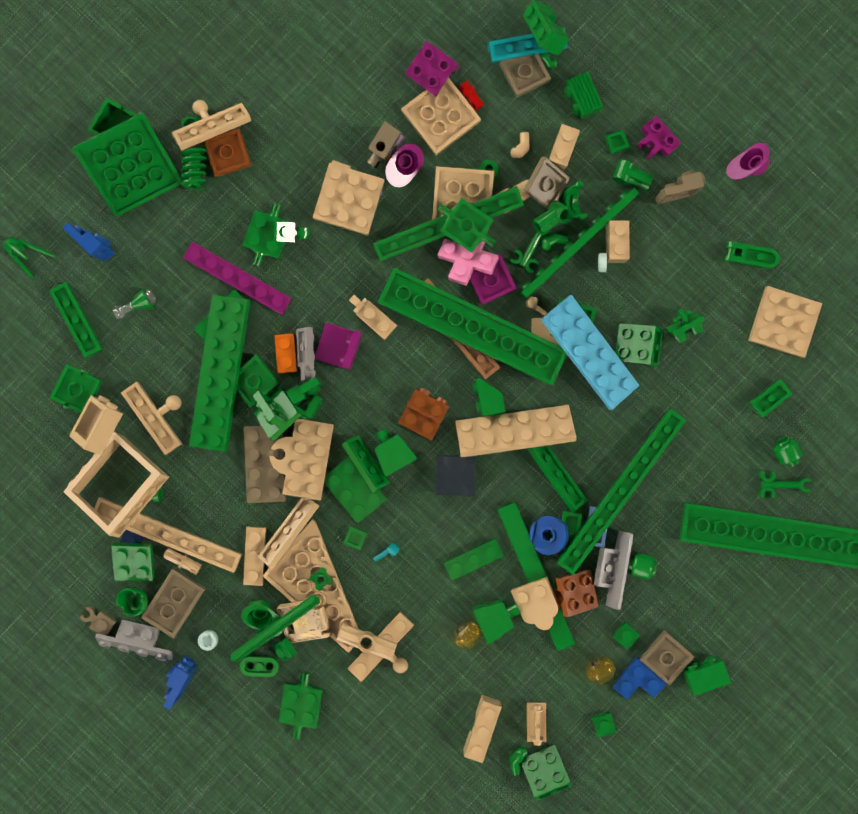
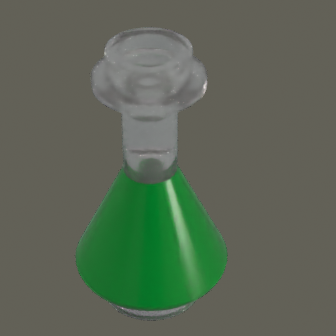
(143, 300)

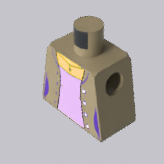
(388, 137)

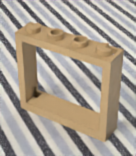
(137, 501)

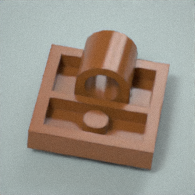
(576, 593)

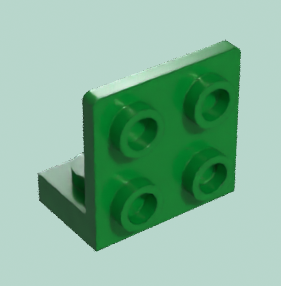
(639, 344)
(545, 773)

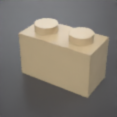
(563, 146)
(617, 241)

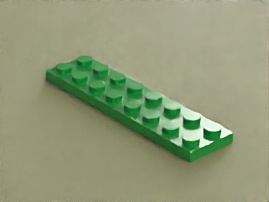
(219, 373)

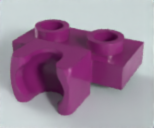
(658, 138)

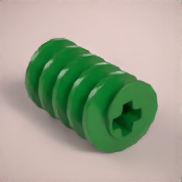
(192, 168)

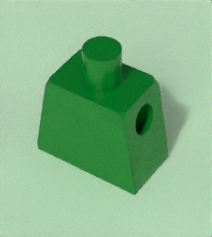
(393, 452)
(495, 618)

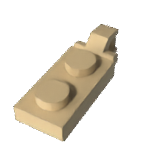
(373, 317)

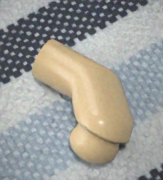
(523, 147)

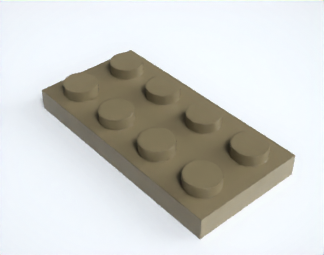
(262, 480)

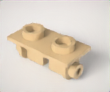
(536, 723)

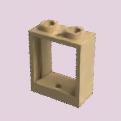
(96, 424)

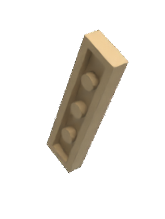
(288, 532)

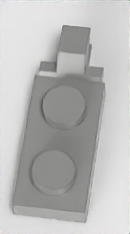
(305, 353)

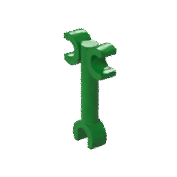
(524, 260)
(768, 484)

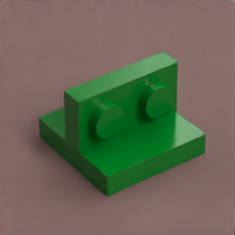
(275, 412)

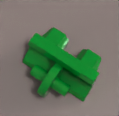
(684, 322)

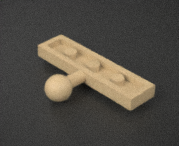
(210, 125)
(152, 417)
(393, 632)

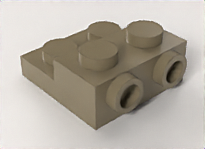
(684, 187)

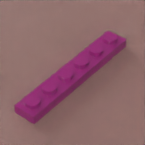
(237, 278)

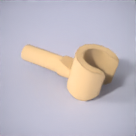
(532, 304)

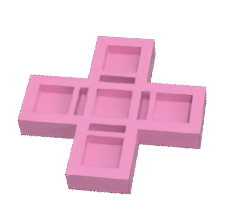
(466, 261)

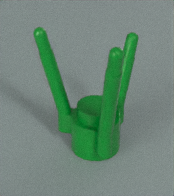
(16, 248)

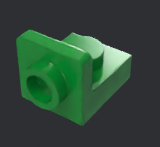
(312, 405)

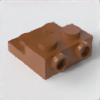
(424, 413)

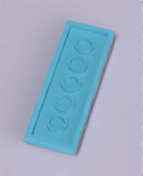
(590, 352)

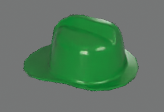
(259, 615)

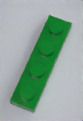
(76, 320)
(558, 476)

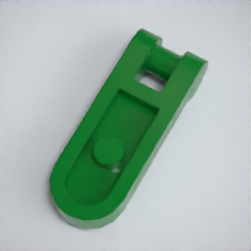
(752, 255)

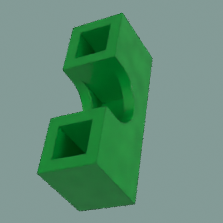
(541, 23)

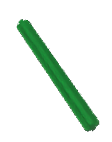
(275, 628)

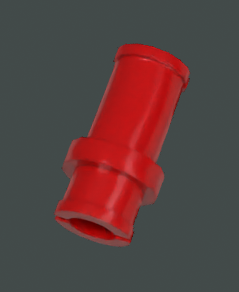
(470, 94)

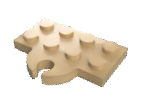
(304, 459)

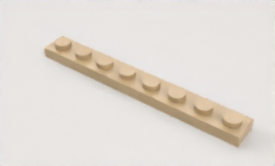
(173, 537)

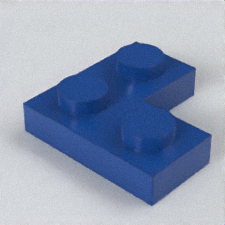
(638, 675)

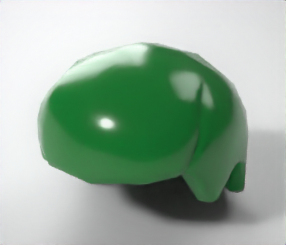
(132, 601)

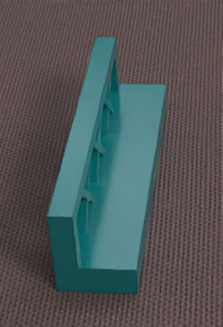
(514, 48)

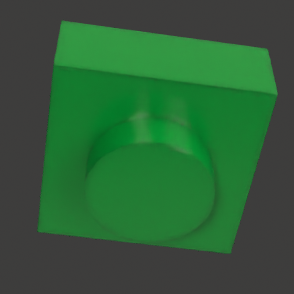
(625, 635)
(284, 649)
(603, 724)

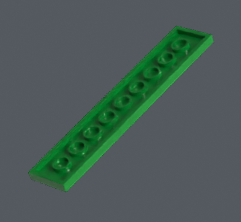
(472, 326)
(769, 535)

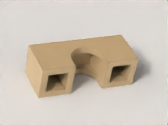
(483, 728)

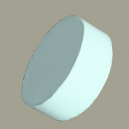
(602, 262)
(208, 640)

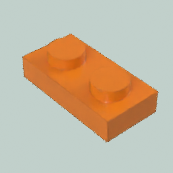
(286, 353)

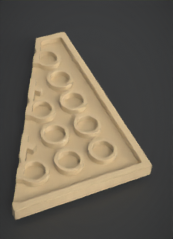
(292, 579)

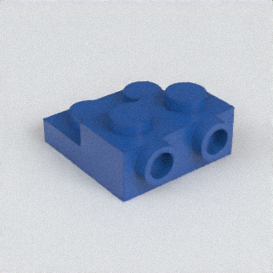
(94, 243)
(179, 677)

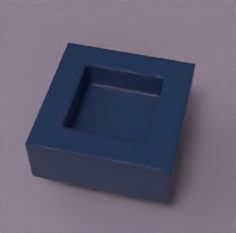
(130, 537)

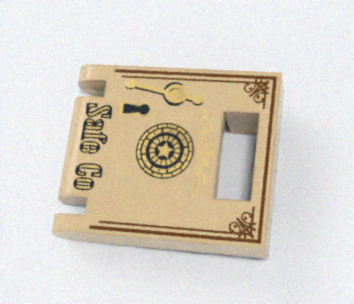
(308, 627)

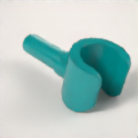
(392, 549)

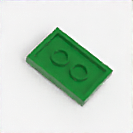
(353, 490)

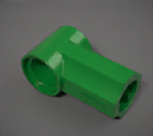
(628, 174)
(556, 214)

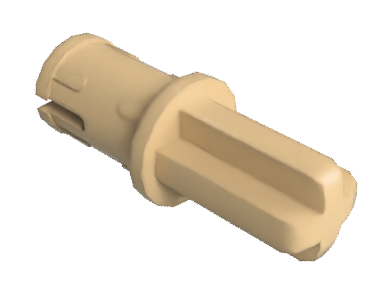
(182, 561)

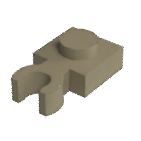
(101, 623)

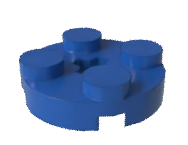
(559, 531)

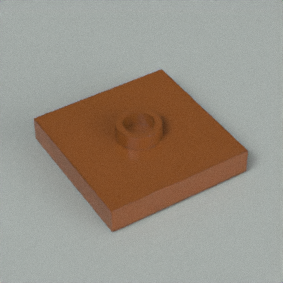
(227, 153)

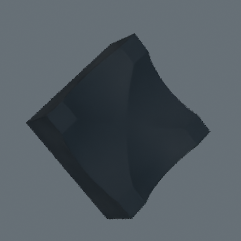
(455, 475)

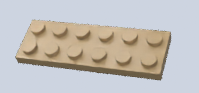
(515, 431)

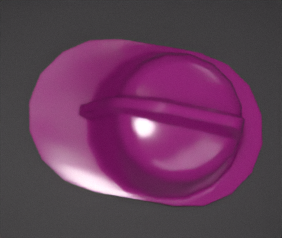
(750, 162)
(404, 165)

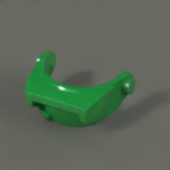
(572, 201)

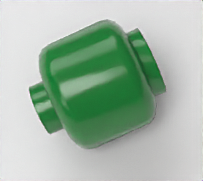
(787, 451)
(643, 566)

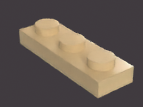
(253, 566)

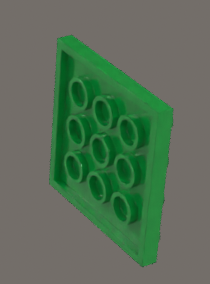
(128, 164)

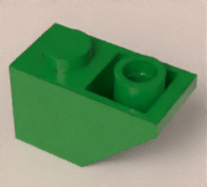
(489, 398)

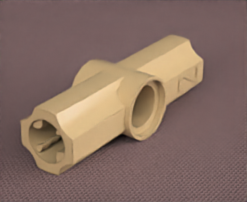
(379, 646)

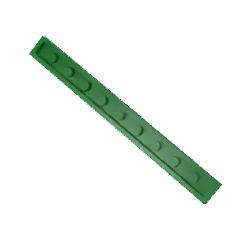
(621, 491)

